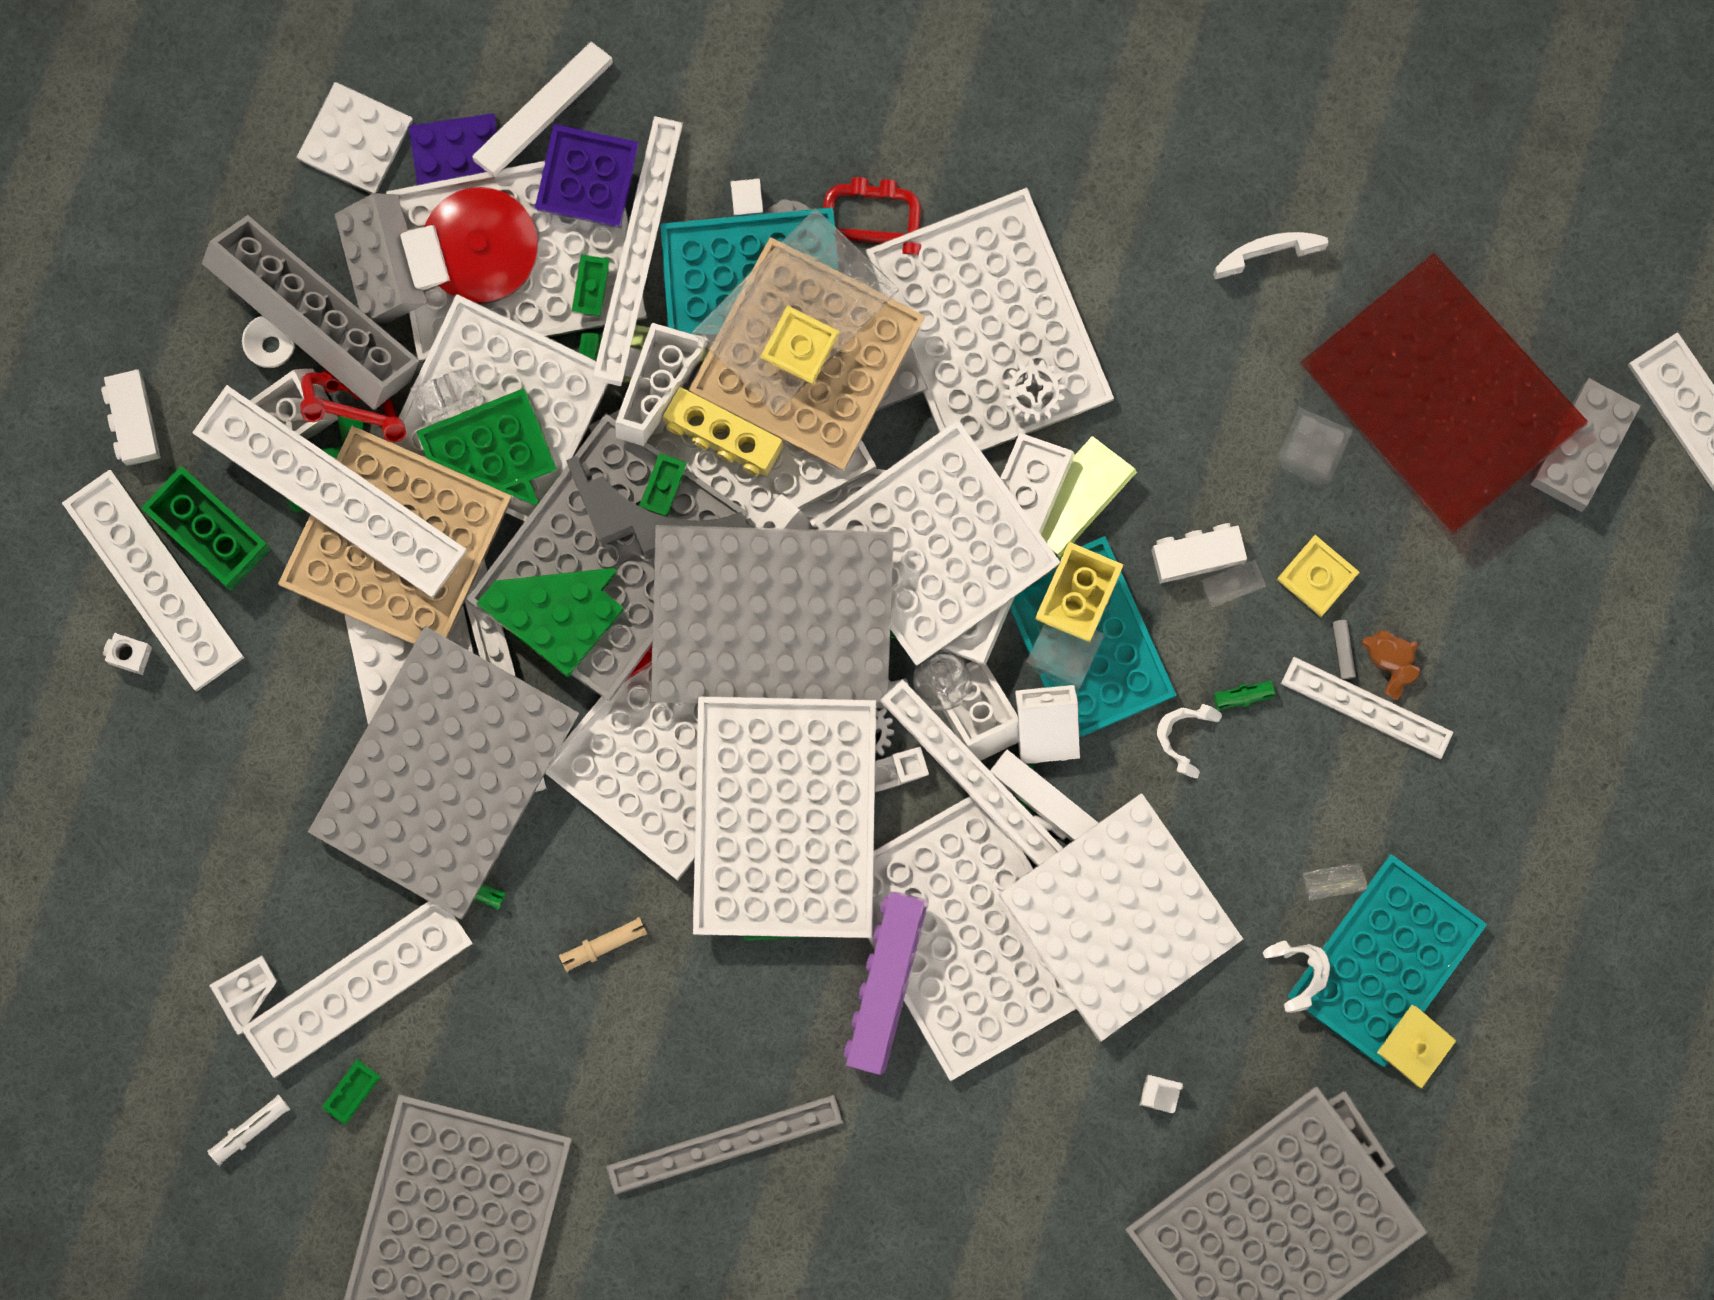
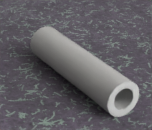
(1344, 649)

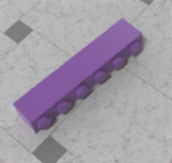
(886, 983)

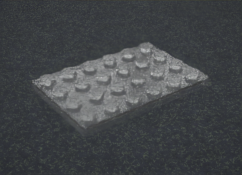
(811, 272)

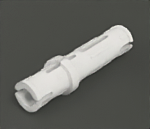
(248, 1130)

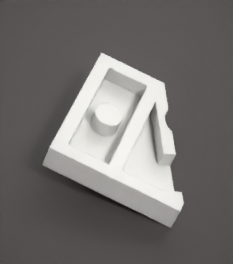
(244, 991)

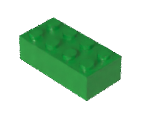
(206, 528)

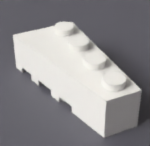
(663, 366)

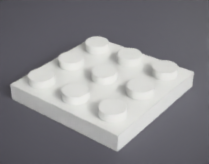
(354, 138)

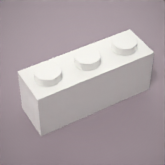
(131, 418)
(1198, 553)

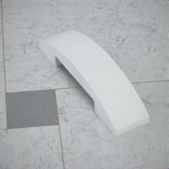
(1304, 244)
(899, 769)

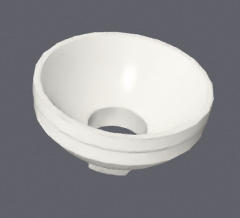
(253, 339)

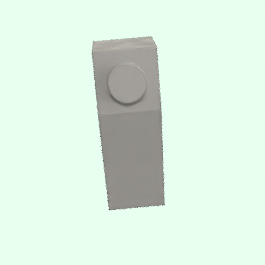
(1357, 1124)

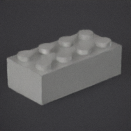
(377, 257)
(1581, 462)

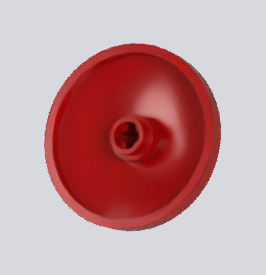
(484, 243)

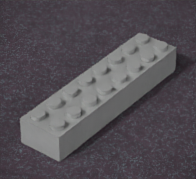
(310, 312)

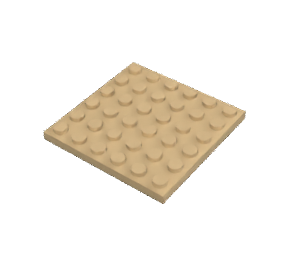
(840, 404)
(357, 585)

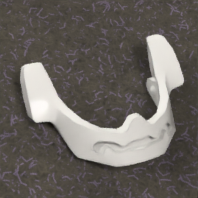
(1165, 728)
(1317, 960)

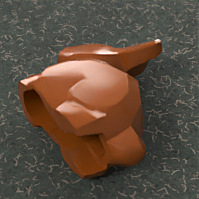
(1395, 657)

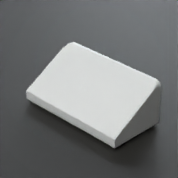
(424, 257)

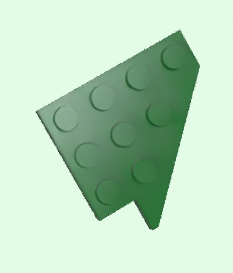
(494, 445)
(555, 613)

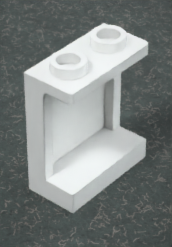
(1048, 724)

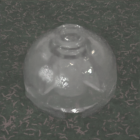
(943, 681)

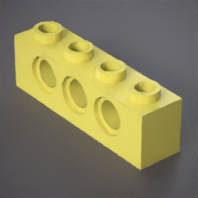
(687, 405)

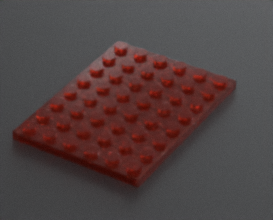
(1443, 393)

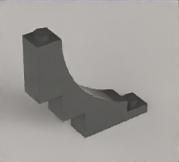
(618, 517)

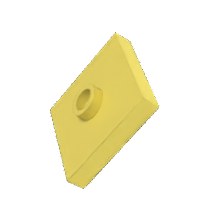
(800, 345)
(1318, 575)
(1416, 1046)

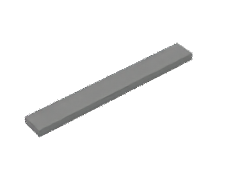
(724, 1144)

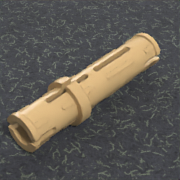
(602, 944)

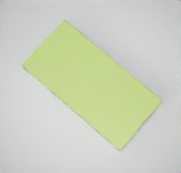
(1087, 489)

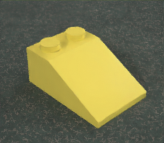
(1079, 592)

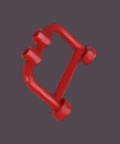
(887, 188)
(314, 408)

